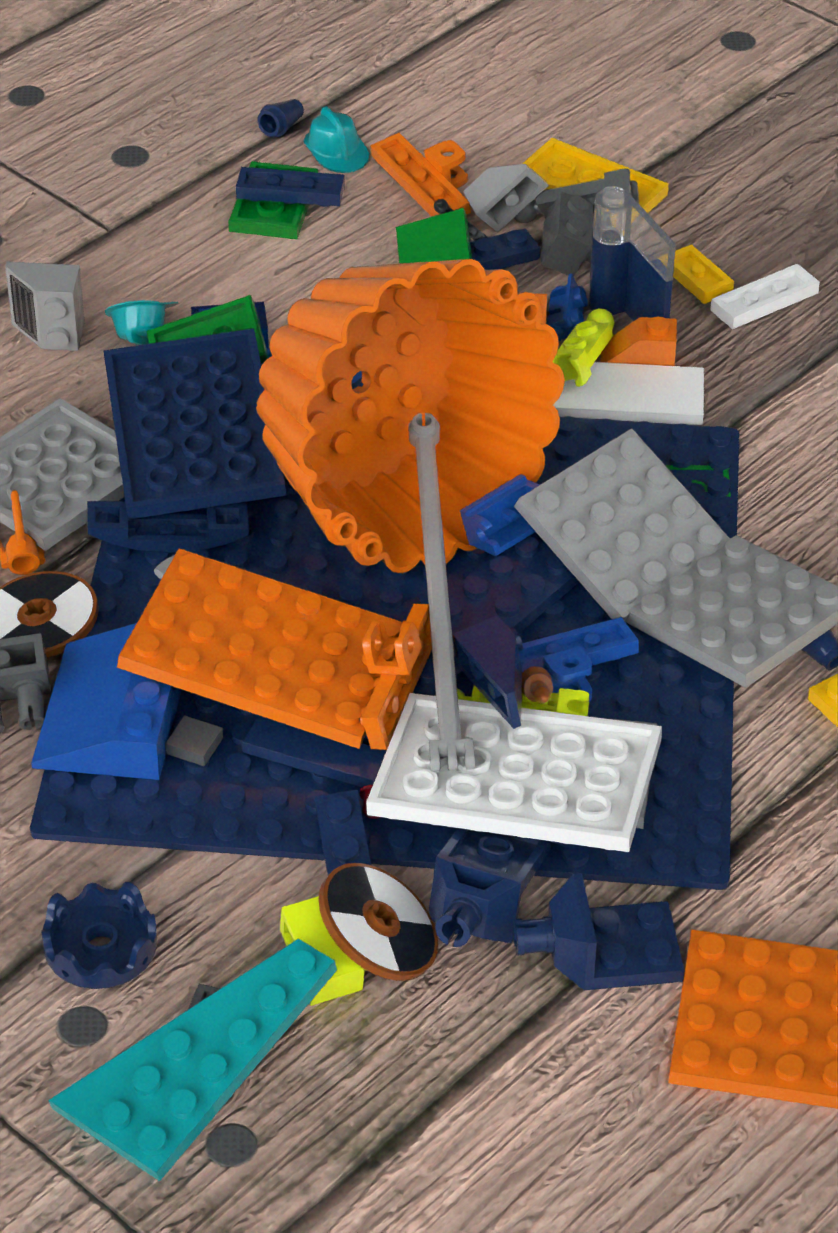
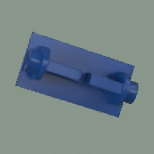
(566, 307)

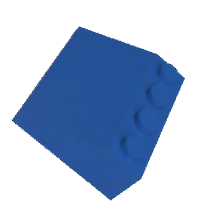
(104, 715)

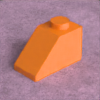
(644, 342)

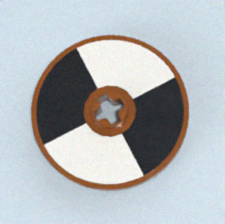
(49, 604)
(378, 921)

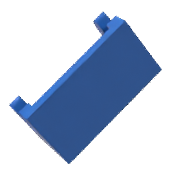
(493, 520)

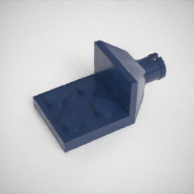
(481, 884)
(605, 943)

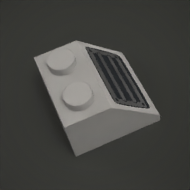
(47, 303)

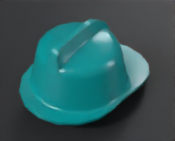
(336, 142)
(137, 317)

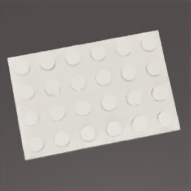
(543, 781)

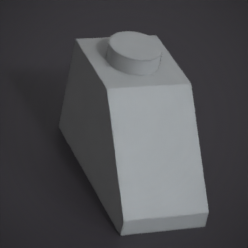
(503, 193)

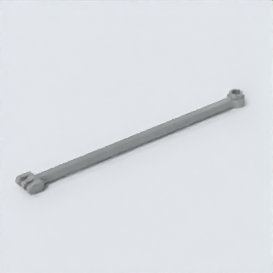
(450, 741)

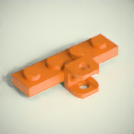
(425, 177)
(400, 666)

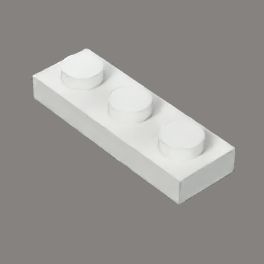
(764, 296)

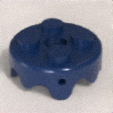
(95, 914)

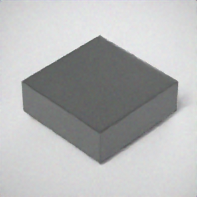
(194, 740)

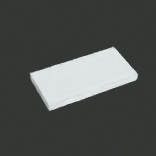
(637, 394)

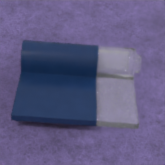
(629, 258)

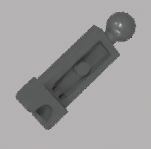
(586, 190)

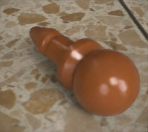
(537, 684)

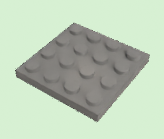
(56, 467)
(621, 523)
(739, 611)

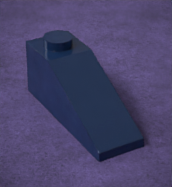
(492, 663)

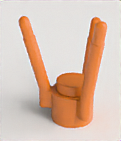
(21, 551)

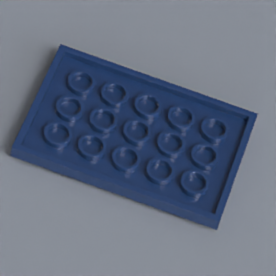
(190, 424)

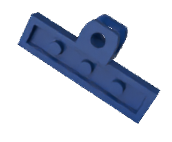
(574, 652)

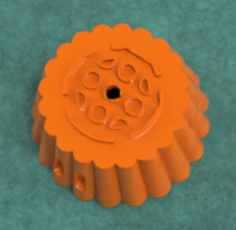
(426, 342)

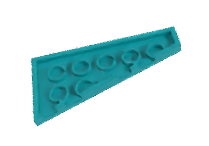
(178, 1078)

